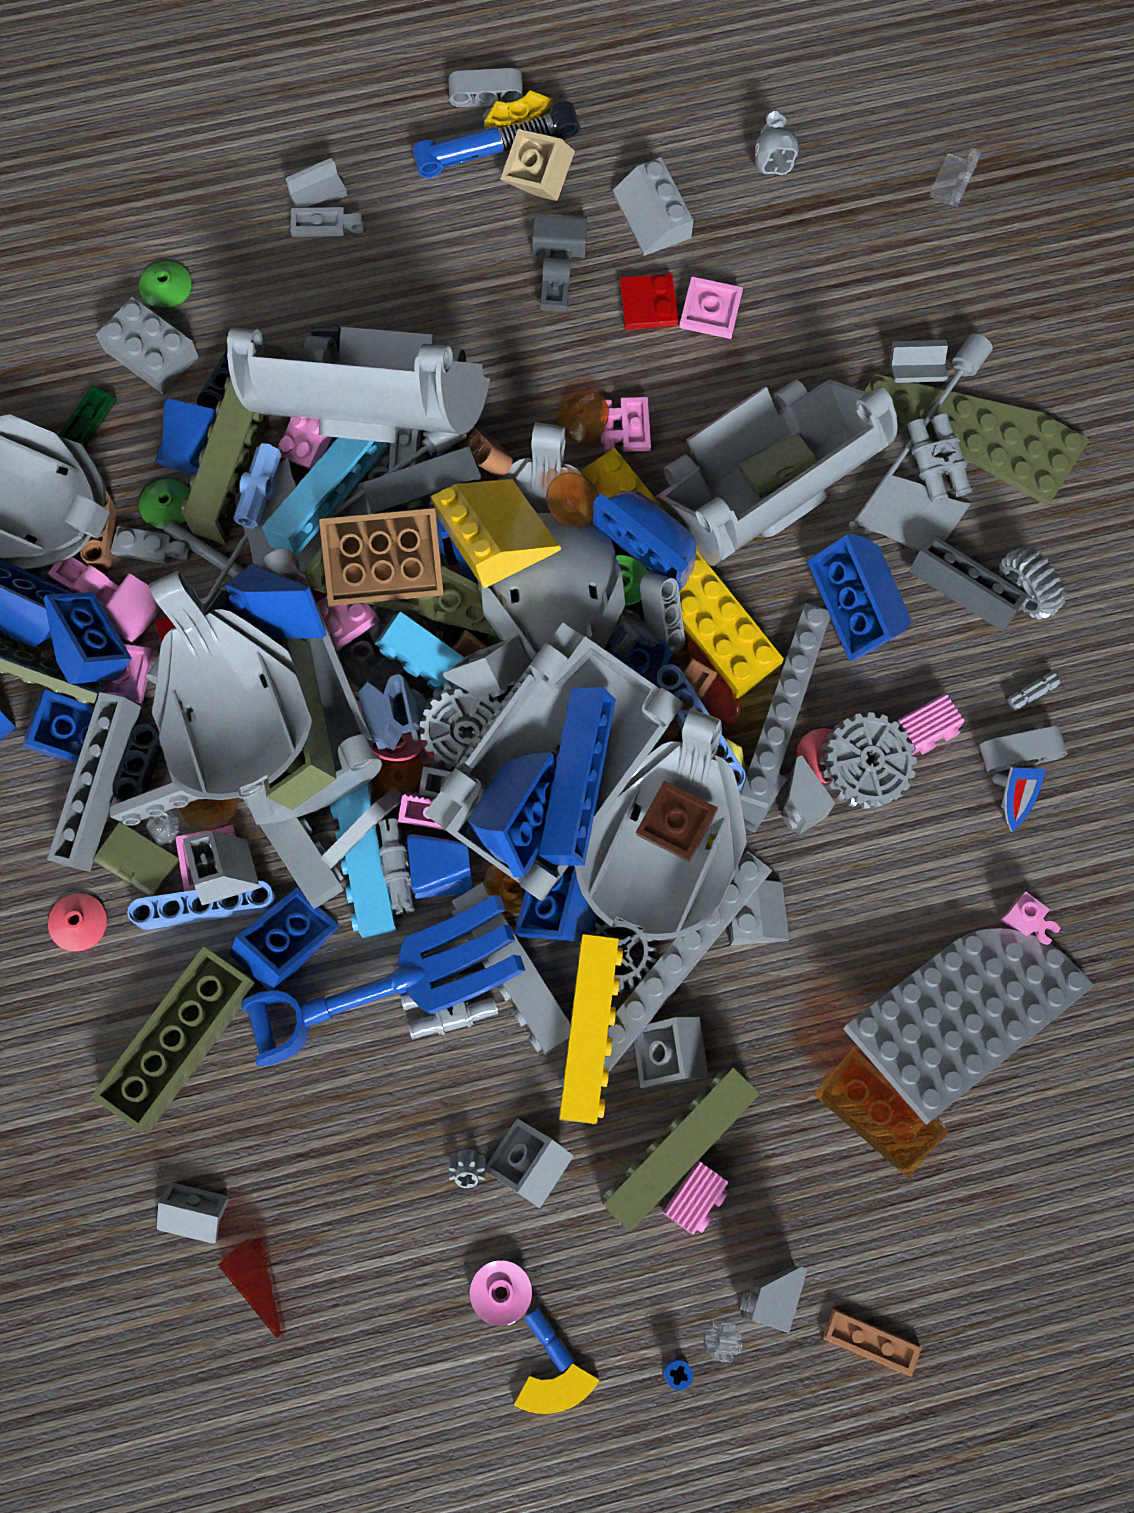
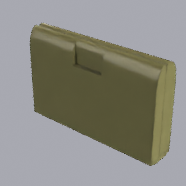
(777, 465)
(137, 860)

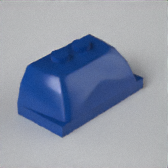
(647, 534)
(859, 594)
(23, 605)
(513, 810)
(560, 915)

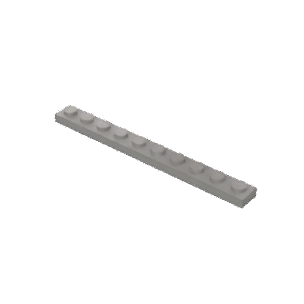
(680, 960)

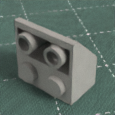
(220, 866)

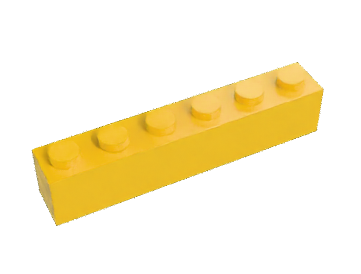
(589, 1029)

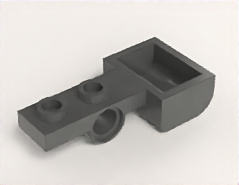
(558, 239)

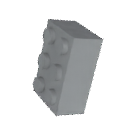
(147, 345)

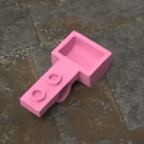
(128, 606)

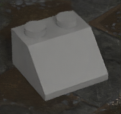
(490, 668)
(805, 798)
(761, 918)
(671, 1052)
(528, 1162)

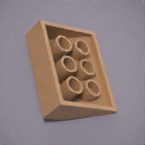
(381, 557)

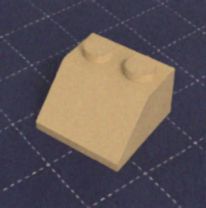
(538, 164)

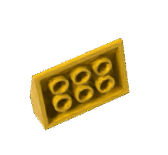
(493, 528)

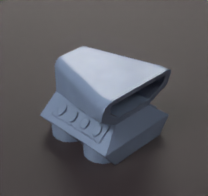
(389, 712)

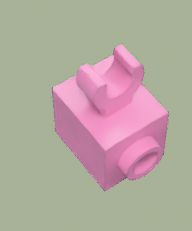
(1027, 916)

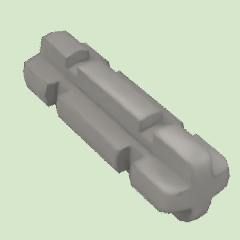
(1033, 691)

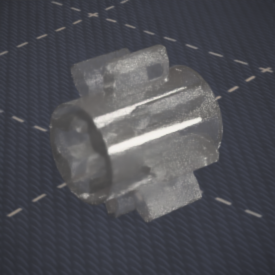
(722, 1342)

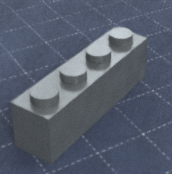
(413, 486)
(968, 583)

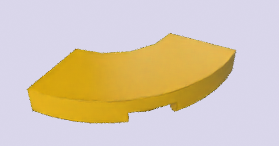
(519, 111)
(556, 1394)

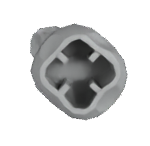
(775, 146)

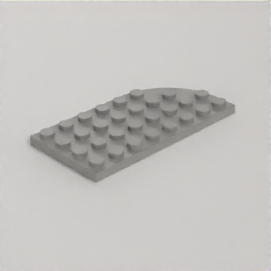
(965, 1014)

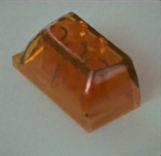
(879, 1113)

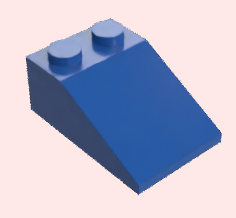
(275, 605)
(84, 638)
(58, 727)
(282, 940)

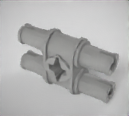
(933, 467)
(396, 866)
(443, 1021)

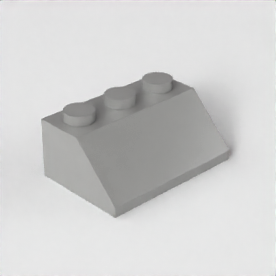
(653, 207)
(775, 1299)

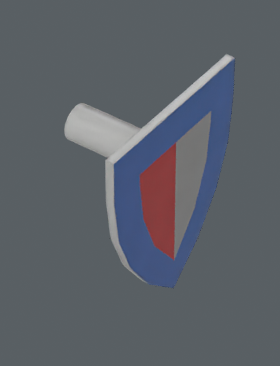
(1020, 792)

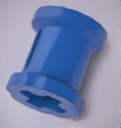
(682, 1384)

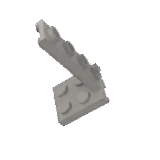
(151, 803)

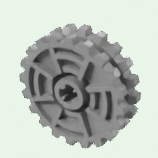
(454, 721)
(888, 755)

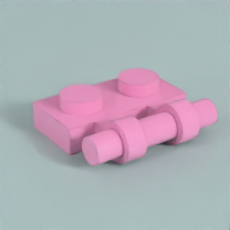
(635, 426)

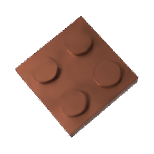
(676, 821)

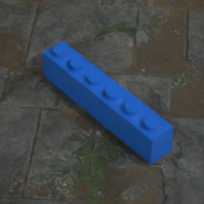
(577, 777)

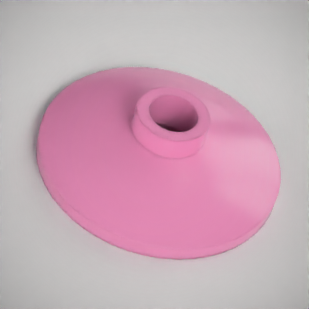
(483, 1296)

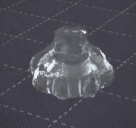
(163, 828)

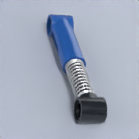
(434, 157)

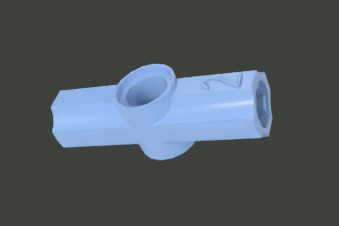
(257, 486)

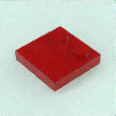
(648, 301)

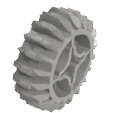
(1036, 578)
(629, 942)

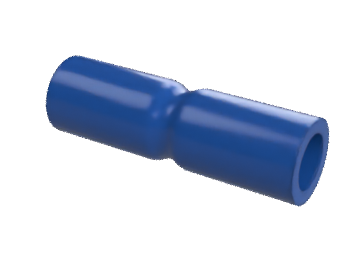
(552, 1343)

